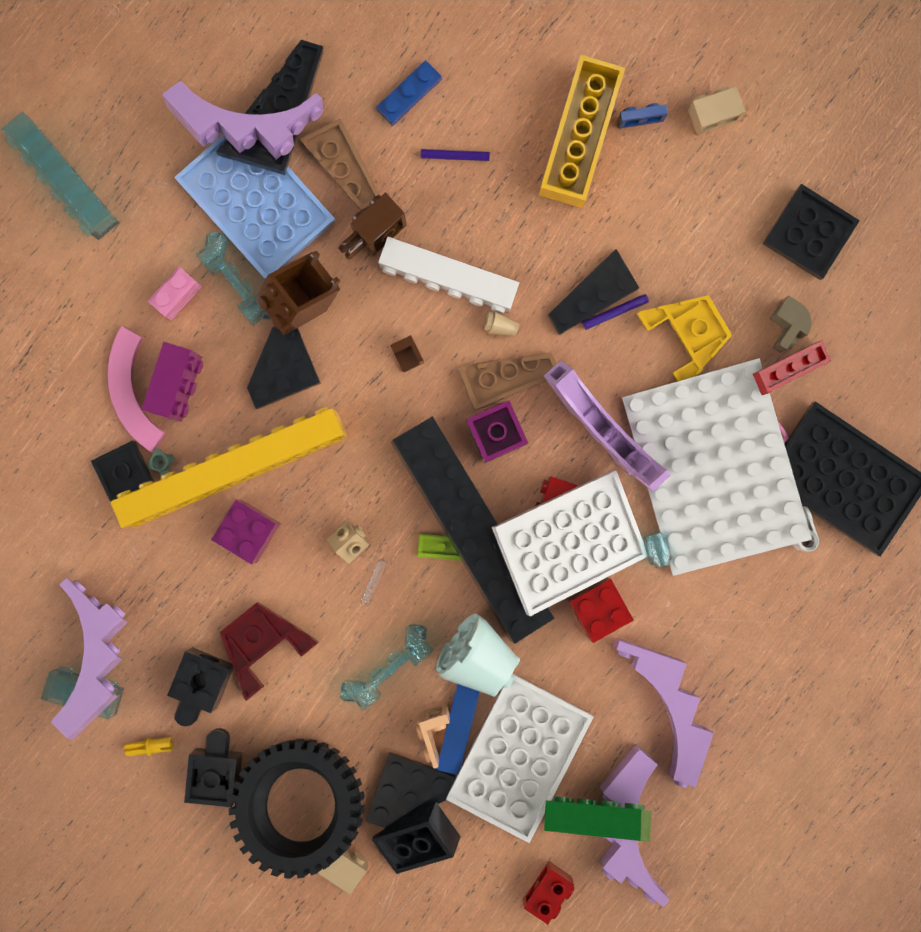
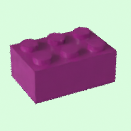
(173, 382)

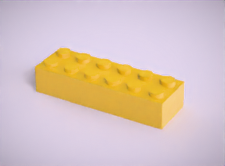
(581, 131)

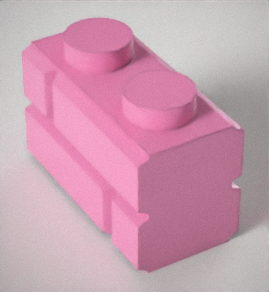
(174, 293)

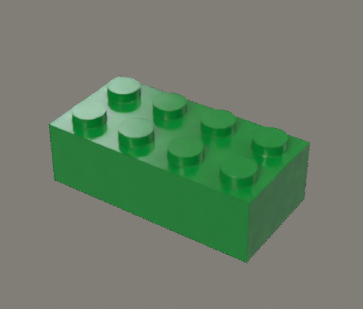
(598, 820)

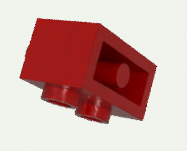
(548, 893)

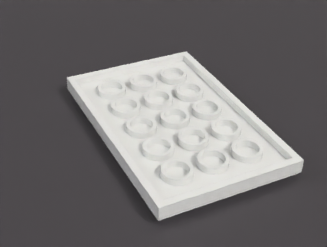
(570, 542)
(519, 757)

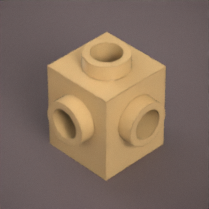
(348, 541)

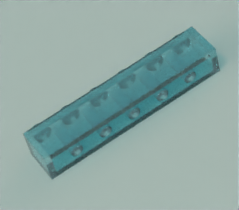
(60, 176)

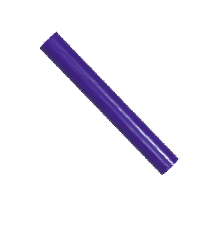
(455, 155)
(616, 311)

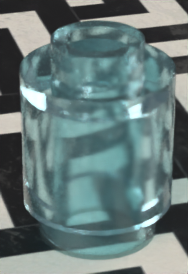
(657, 549)

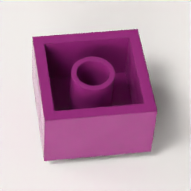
(496, 431)
(245, 531)

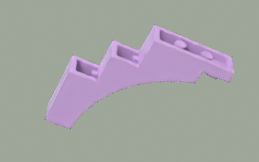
(689, 739)

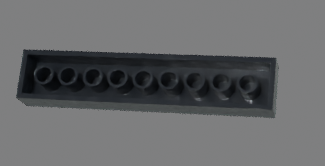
(465, 523)

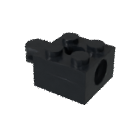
(198, 685)
(213, 771)

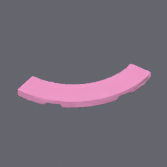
(123, 390)

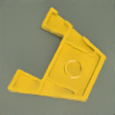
(697, 327)

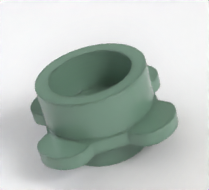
(154, 464)

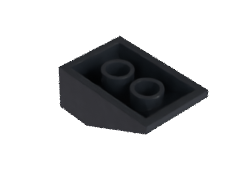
(418, 839)

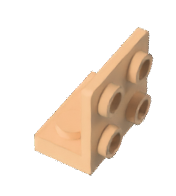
(436, 720)

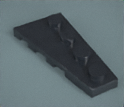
(598, 291)

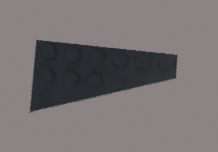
(286, 91)

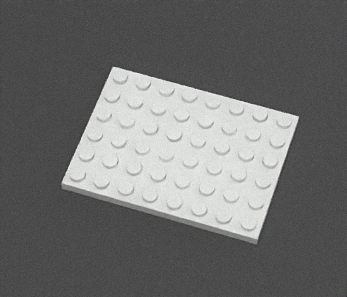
(726, 464)

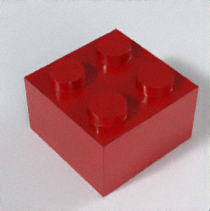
(600, 609)

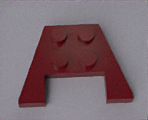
(255, 635)

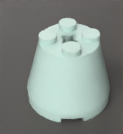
(478, 658)

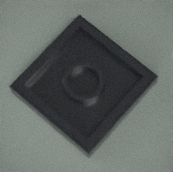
(121, 470)

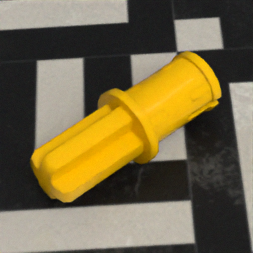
(149, 746)

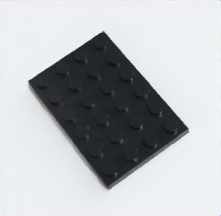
(851, 479)

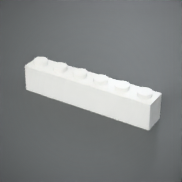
(448, 274)

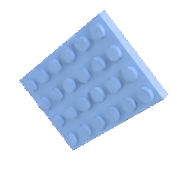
(259, 210)

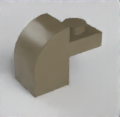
(795, 321)

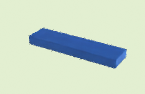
(458, 729)

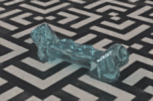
(213, 258)
(366, 692)

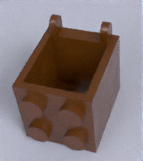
(297, 293)

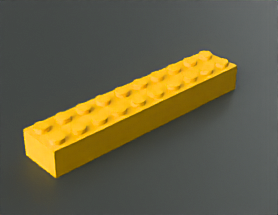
(228, 469)

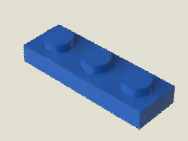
(409, 93)

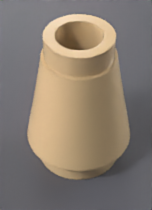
(499, 324)

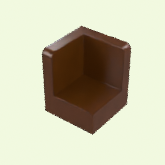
(407, 353)

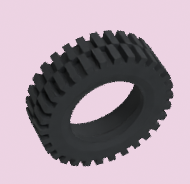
(254, 823)

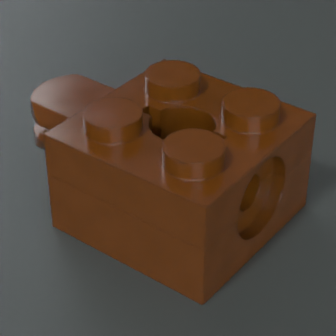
(373, 226)

